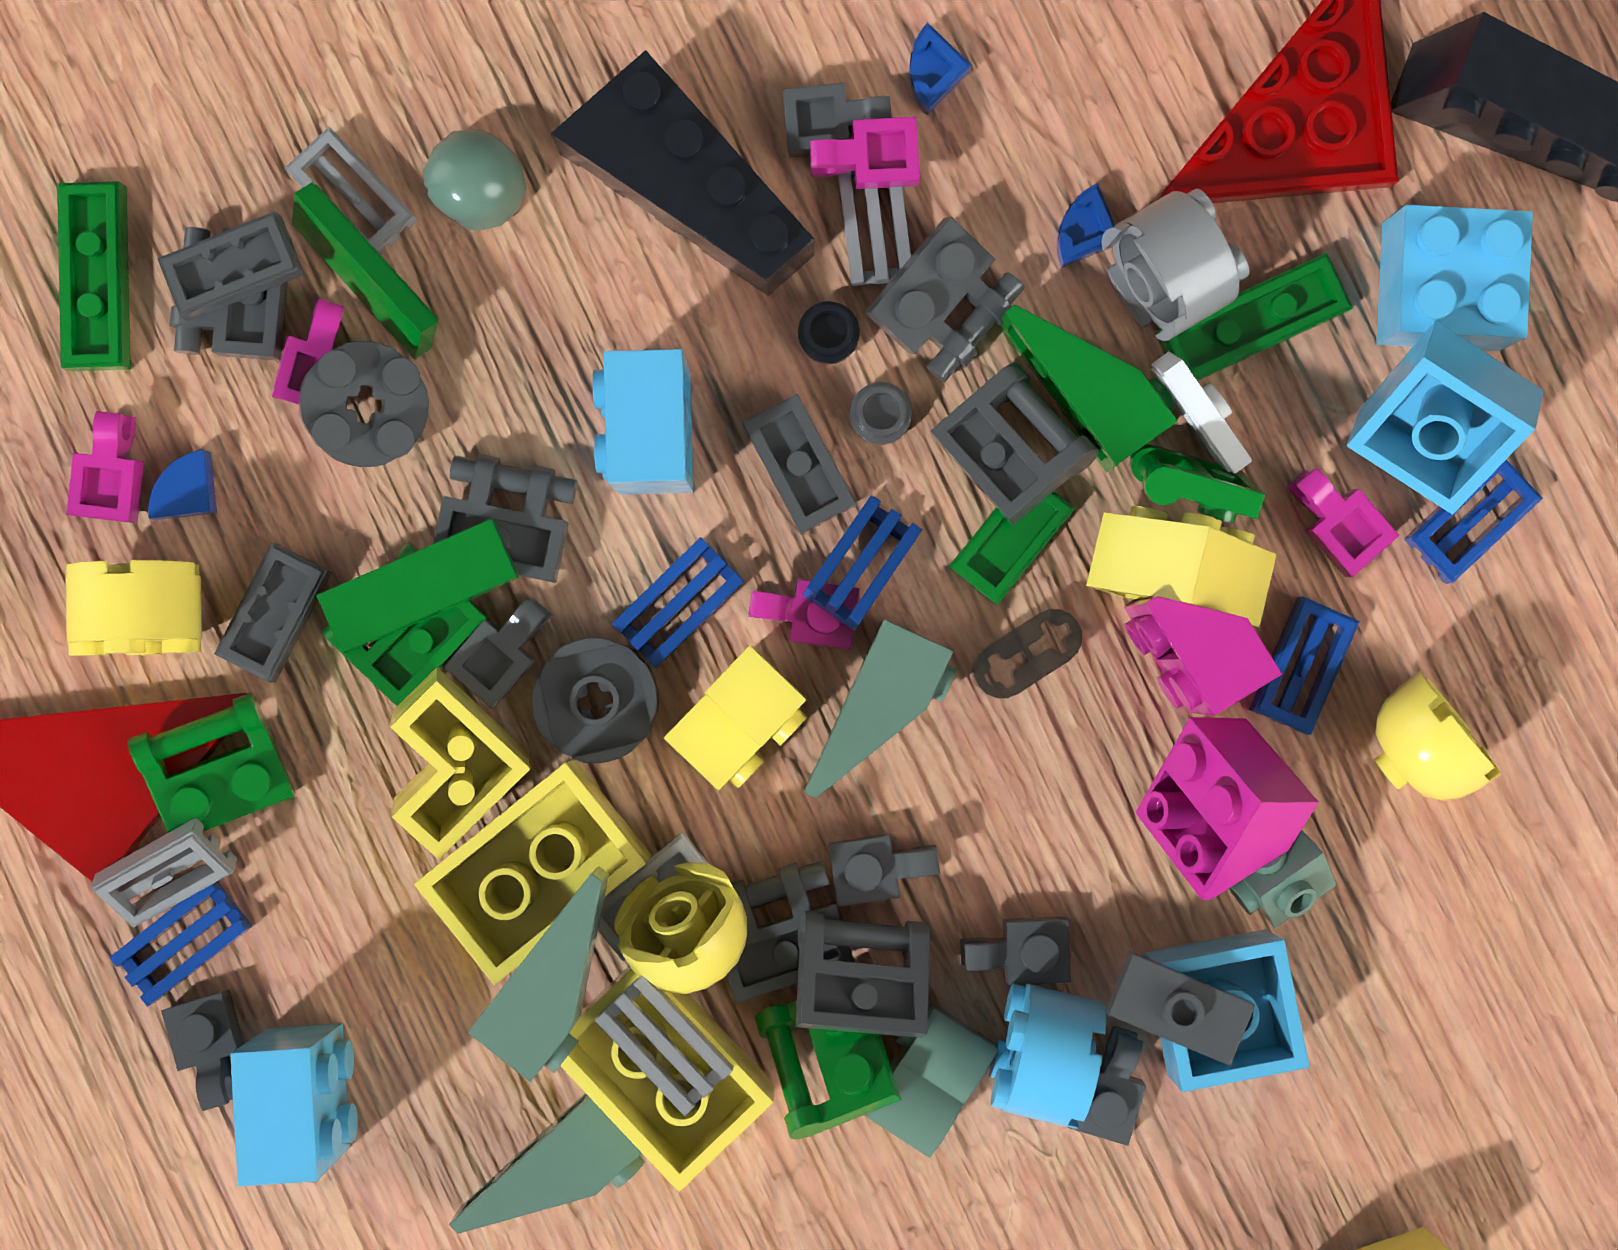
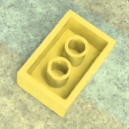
(527, 866)
(668, 1139)

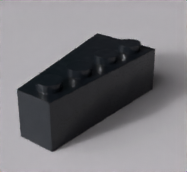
(1515, 99)
(672, 162)

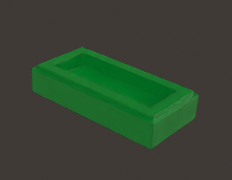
(1002, 552)

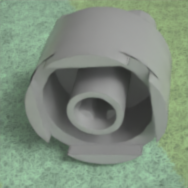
(1174, 263)

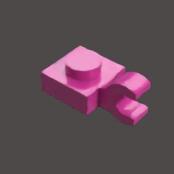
(880, 154)
(300, 355)
(107, 482)
(1347, 526)
(807, 620)

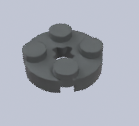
(392, 381)
(566, 680)

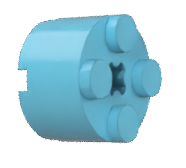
(1049, 1055)

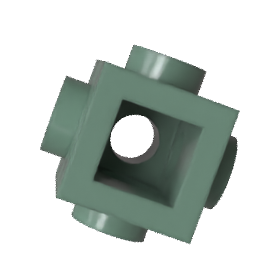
(1286, 884)

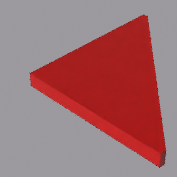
(1309, 119)
(77, 782)

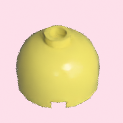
(1429, 744)
(683, 929)

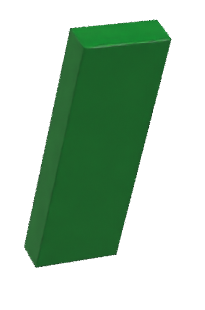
(364, 270)
(93, 276)
(1262, 318)
(418, 586)

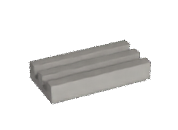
(386, 231)
(881, 273)
(157, 865)
(652, 1068)

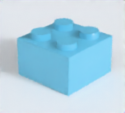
(1455, 269)
(1446, 418)
(646, 422)
(1258, 970)
(292, 1103)

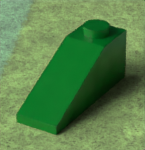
(1092, 388)

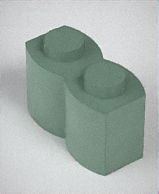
(934, 1080)

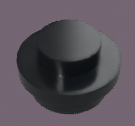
(828, 332)

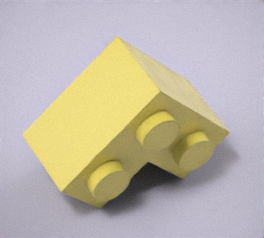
(1181, 562)
(737, 719)
(467, 766)

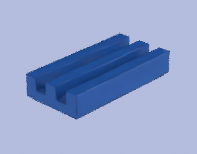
(888, 524)
(1435, 553)
(667, 579)
(1326, 676)
(140, 972)

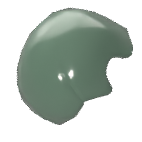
(474, 179)

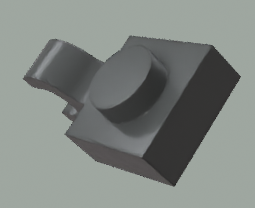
(825, 114)
(494, 657)
(870, 869)
(1029, 951)
(204, 1036)
(1116, 1092)

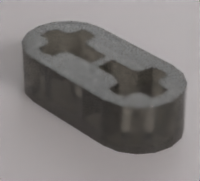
(1035, 666)

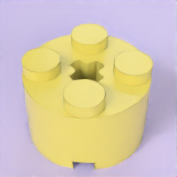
(133, 608)

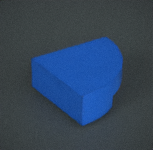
(934, 68)
(1083, 227)
(184, 488)

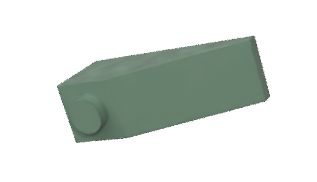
(887, 694)
(546, 993)
(560, 1166)

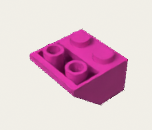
(1204, 653)
(1224, 804)

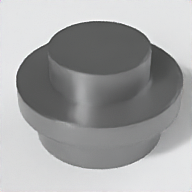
(880, 413)

